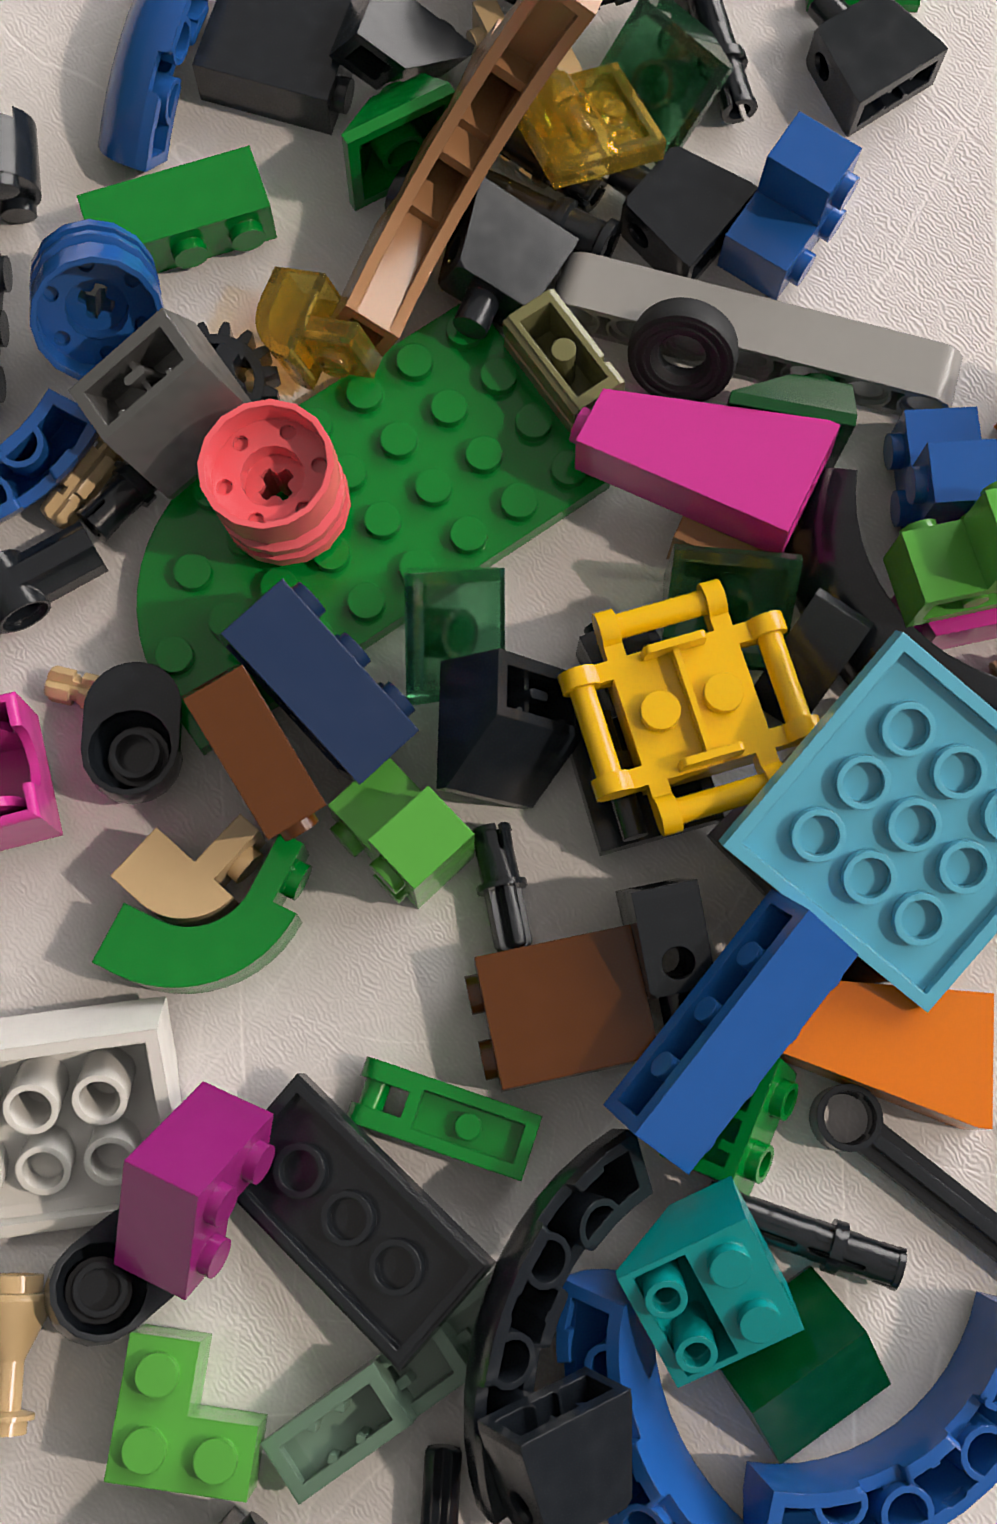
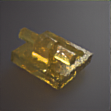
(590, 126)

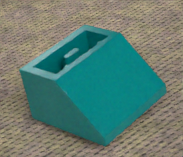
(708, 1284)

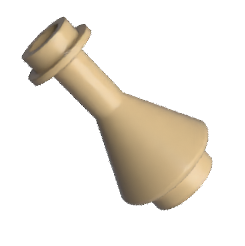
(20, 1323)

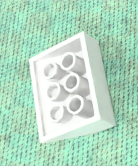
(75, 1104)

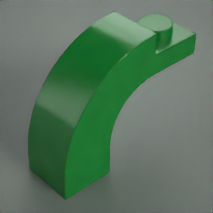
(216, 953)

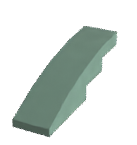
(371, 1406)

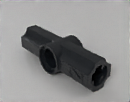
(45, 574)

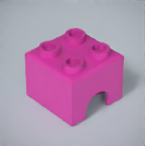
(26, 785)

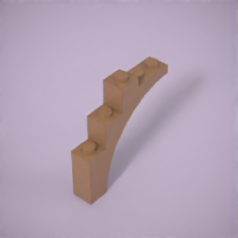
(455, 159)

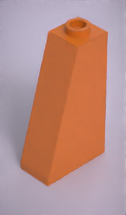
(904, 1055)

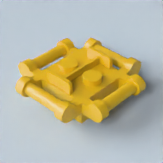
(686, 705)

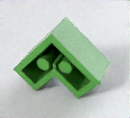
(947, 565)
(404, 831)
(164, 1432)

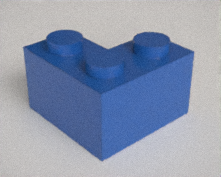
(795, 205)
(938, 464)

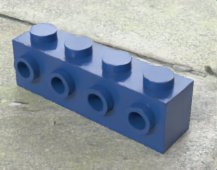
(730, 1030)

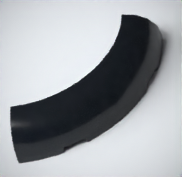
(838, 564)
(526, 1286)

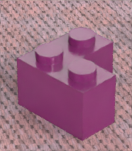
(185, 1187)

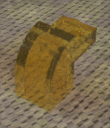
(302, 337)

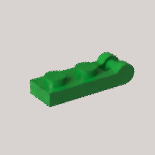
(447, 1119)

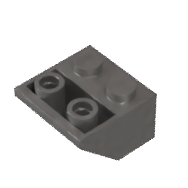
(159, 399)

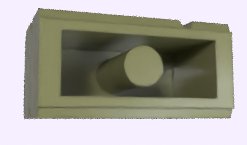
(558, 356)

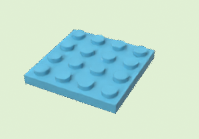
(889, 821)

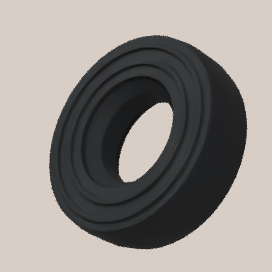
(690, 319)

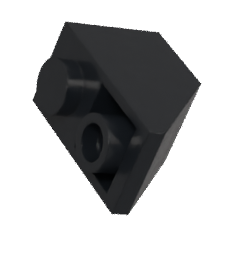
(396, 42)

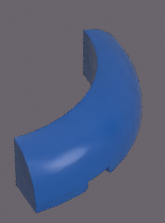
(141, 83)
(42, 452)
(608, 1337)
(913, 1472)

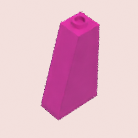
(707, 460)

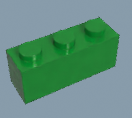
(190, 209)

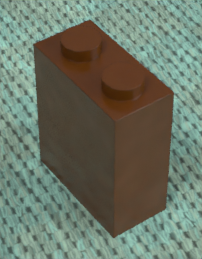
(255, 753)
(561, 1008)

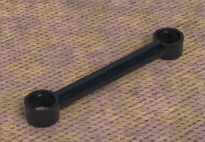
(910, 1169)

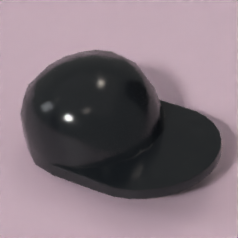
(132, 732)
(91, 1296)

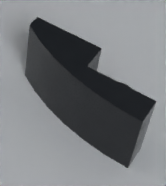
(818, 649)

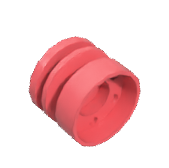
(266, 451)

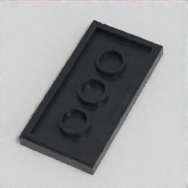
(361, 1225)

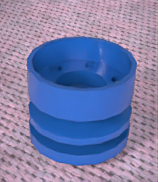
(81, 328)

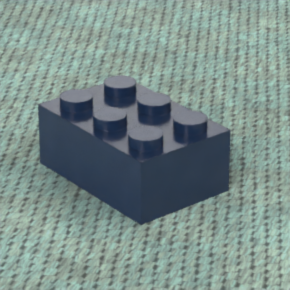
(320, 680)

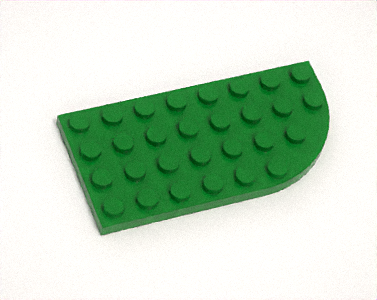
(443, 469)

